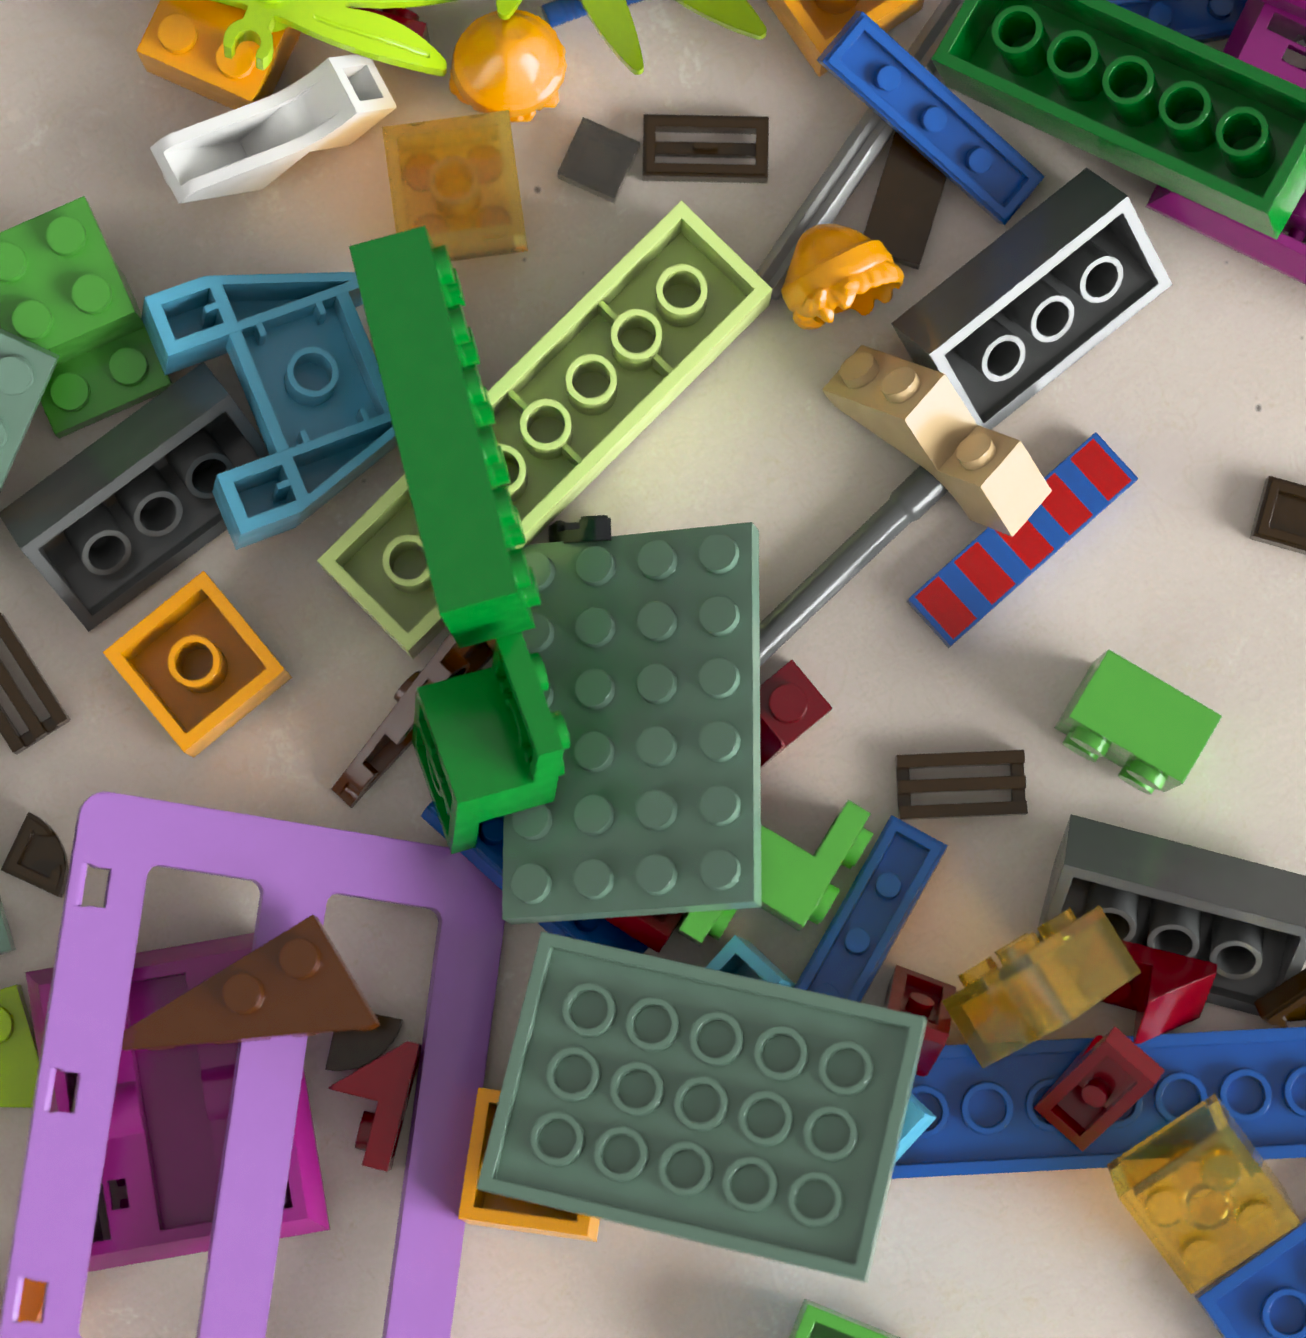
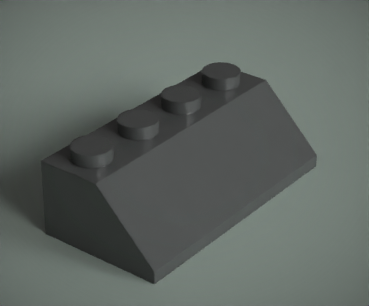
(1036, 298)
(135, 498)
(1187, 904)

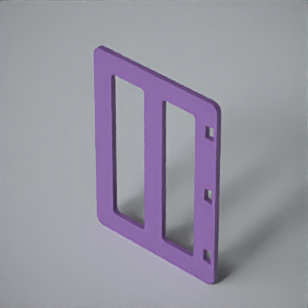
(84, 1031)

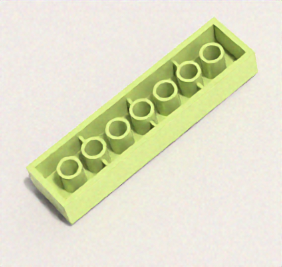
(570, 406)

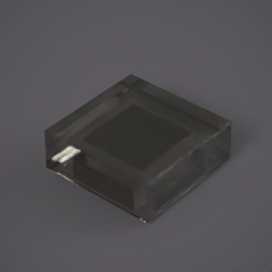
(598, 160)

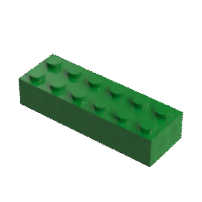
(1137, 100)
(446, 436)

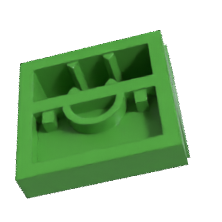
(75, 301)
(792, 880)

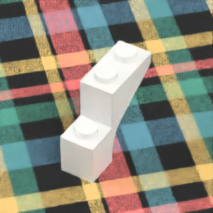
(267, 137)

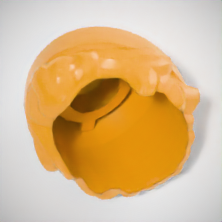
(508, 65)
(836, 272)

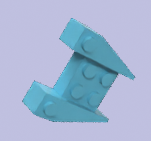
(304, 379)

